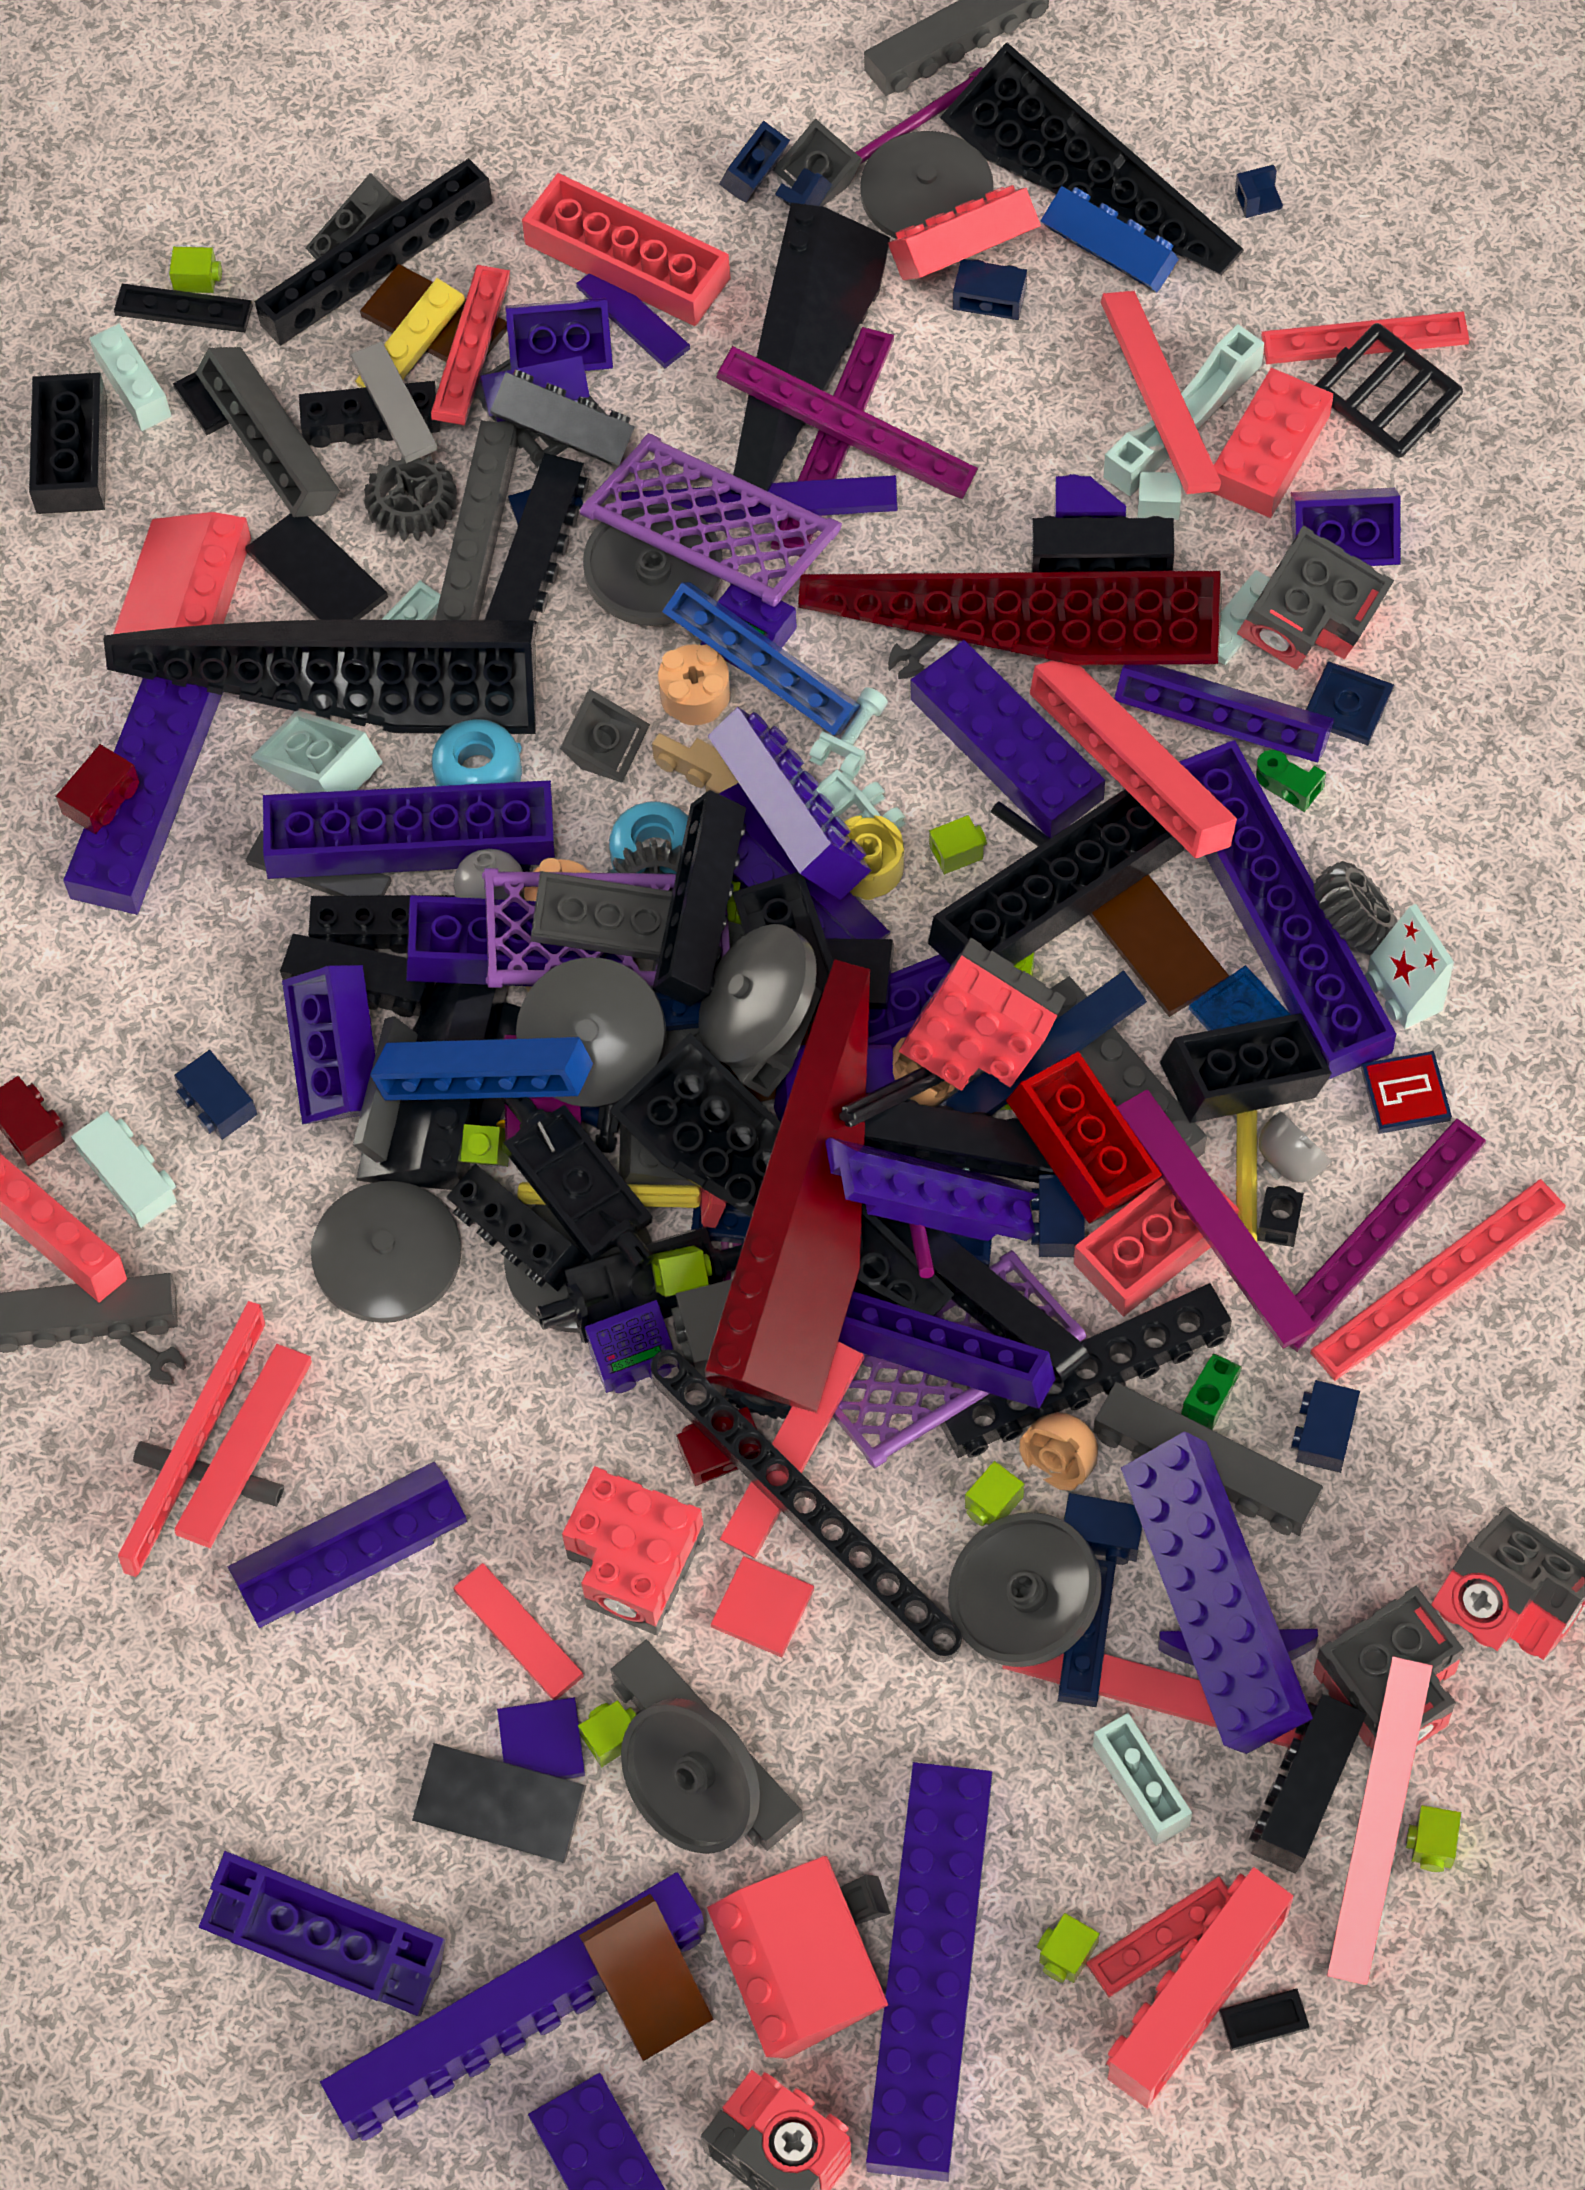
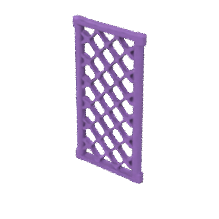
(699, 554)
(514, 885)
(955, 1398)

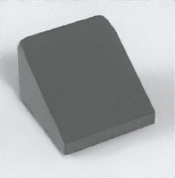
(865, 1899)

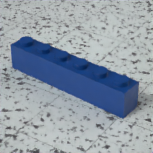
(761, 658)
(482, 1069)

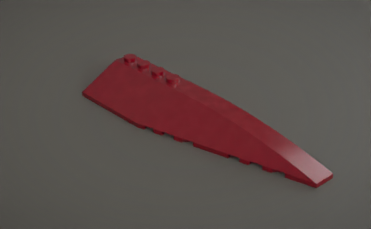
(1041, 614)
(803, 1232)

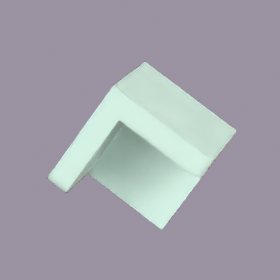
(1159, 495)

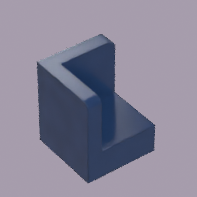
(807, 189)
(1257, 191)

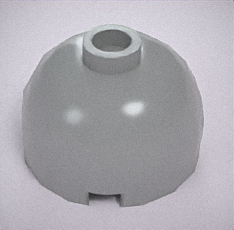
(468, 876)
(1290, 1151)

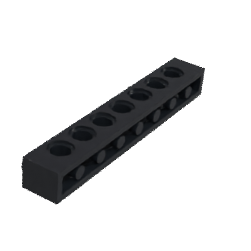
(373, 252)
(1197, 1307)

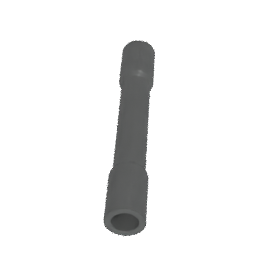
(255, 1488)

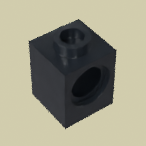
(1275, 1229)

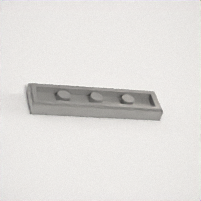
(394, 402)

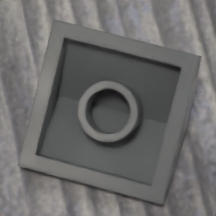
(822, 154)
(602, 736)

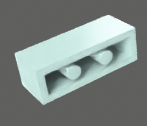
(130, 377)
(125, 1168)
(1142, 1779)

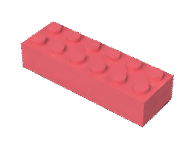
(626, 249)
(1200, 1986)

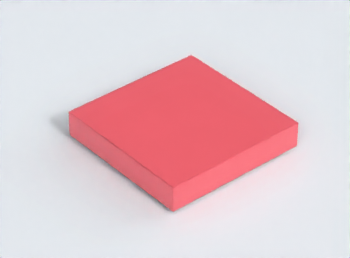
(762, 1606)

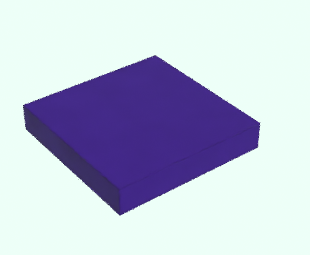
(543, 1737)

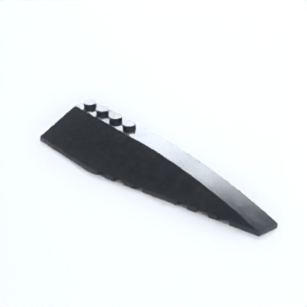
(362, 670)

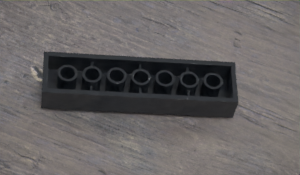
(1057, 882)

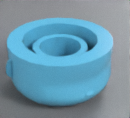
(472, 739)
(644, 822)

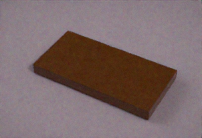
(398, 297)
(1159, 945)
(646, 1977)

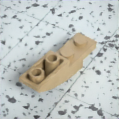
(698, 763)

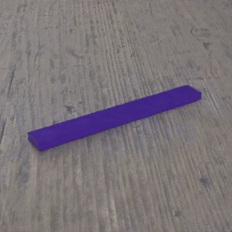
(817, 496)

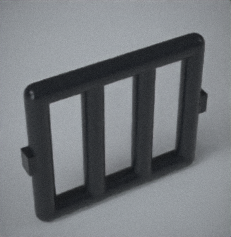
(1401, 352)

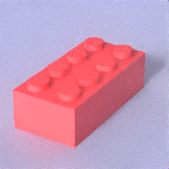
(963, 234)
(1272, 441)
(1141, 1248)

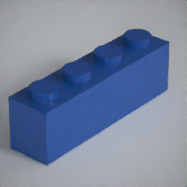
(1109, 238)

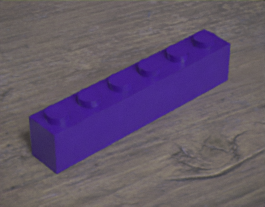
(1225, 710)
(948, 1350)

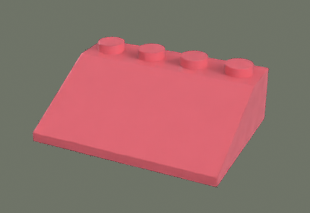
(185, 572)
(797, 1958)

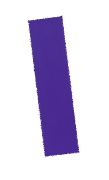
(637, 320)

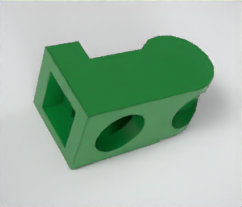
(1289, 780)
(1211, 1391)

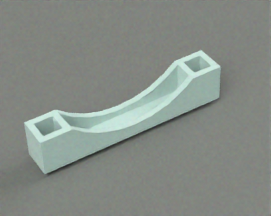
(1218, 379)

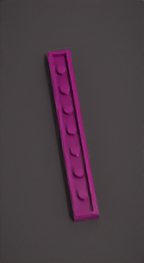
(855, 389)
(847, 423)
(1217, 1221)
(1387, 1223)

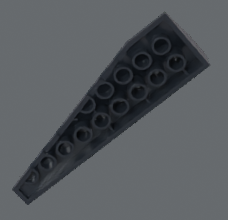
(1049, 139)
(817, 300)
(430, 1132)
(722, 1138)

